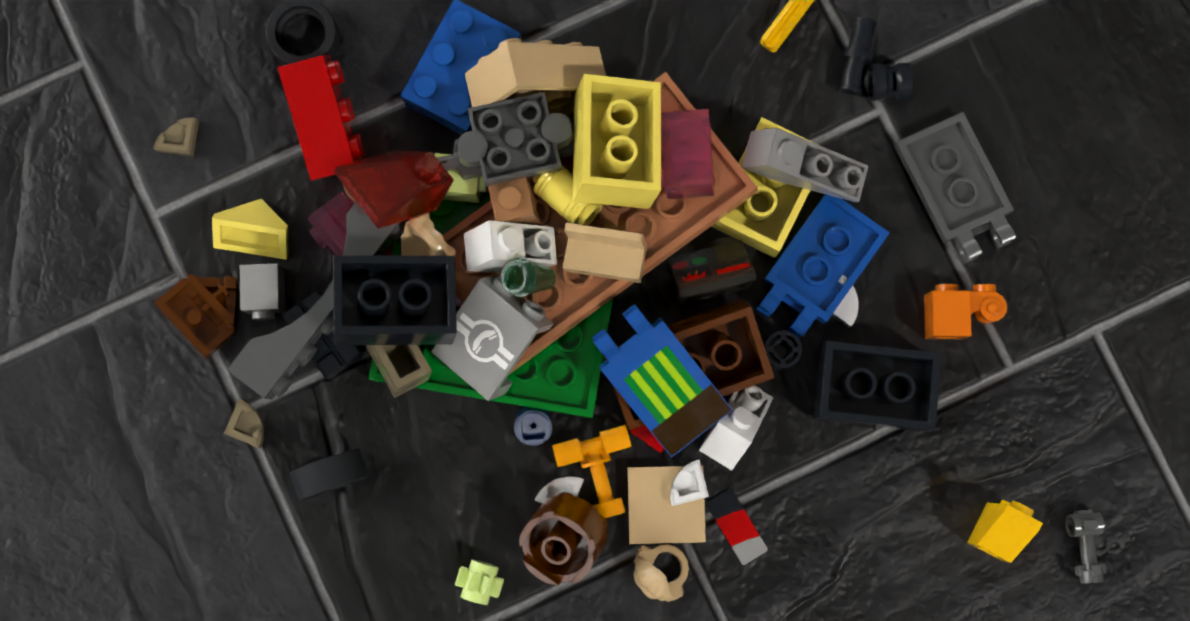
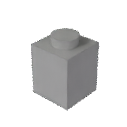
(262, 290)

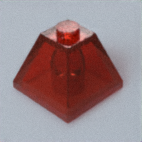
(396, 185)

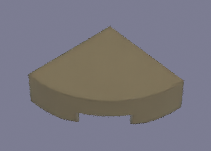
(179, 138)
(246, 424)

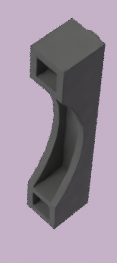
(272, 358)

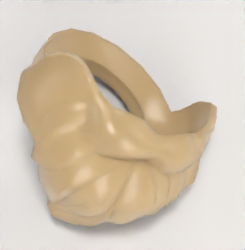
(422, 239)
(652, 580)

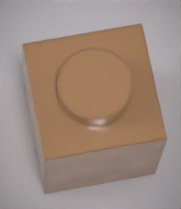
(515, 202)

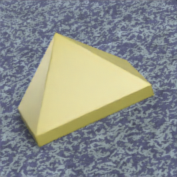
(251, 230)

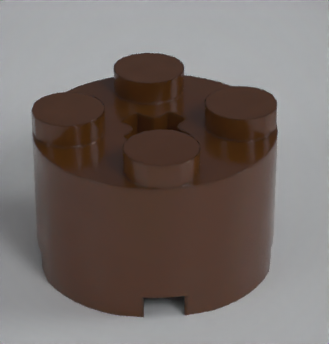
(563, 539)

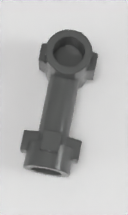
(1085, 525)

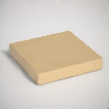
(650, 510)

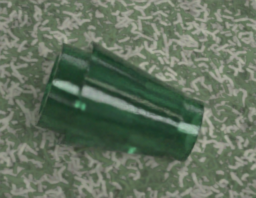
(526, 277)

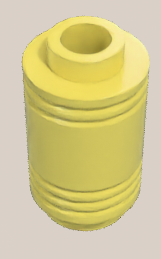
(557, 192)

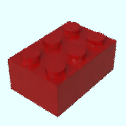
(321, 114)

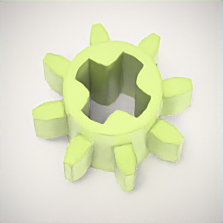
(479, 582)

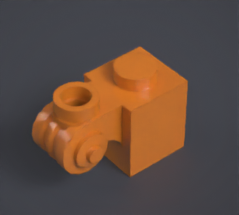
(950, 310)

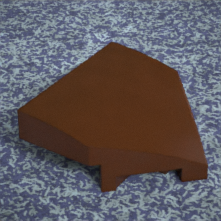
(202, 311)

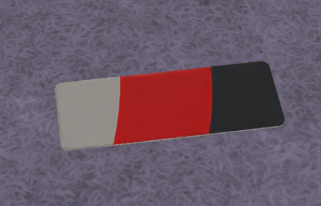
(736, 526)

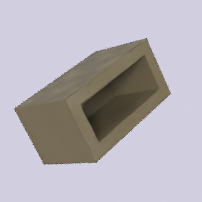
(400, 366)

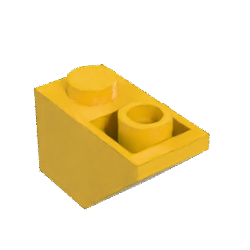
(1004, 529)

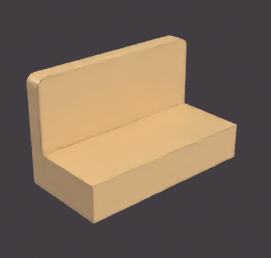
(604, 252)

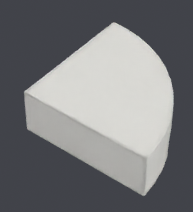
(848, 308)
(564, 484)
(688, 484)

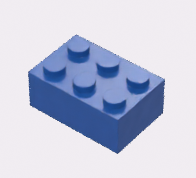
(439, 80)

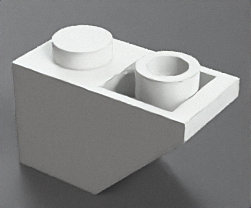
(498, 243)
(735, 432)

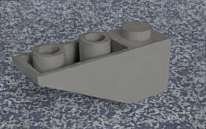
(803, 164)

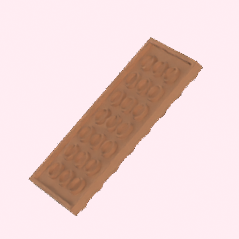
(665, 226)

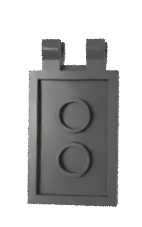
(957, 185)

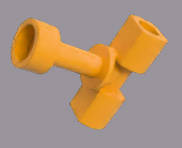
(593, 454)

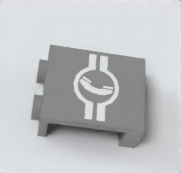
(492, 336)

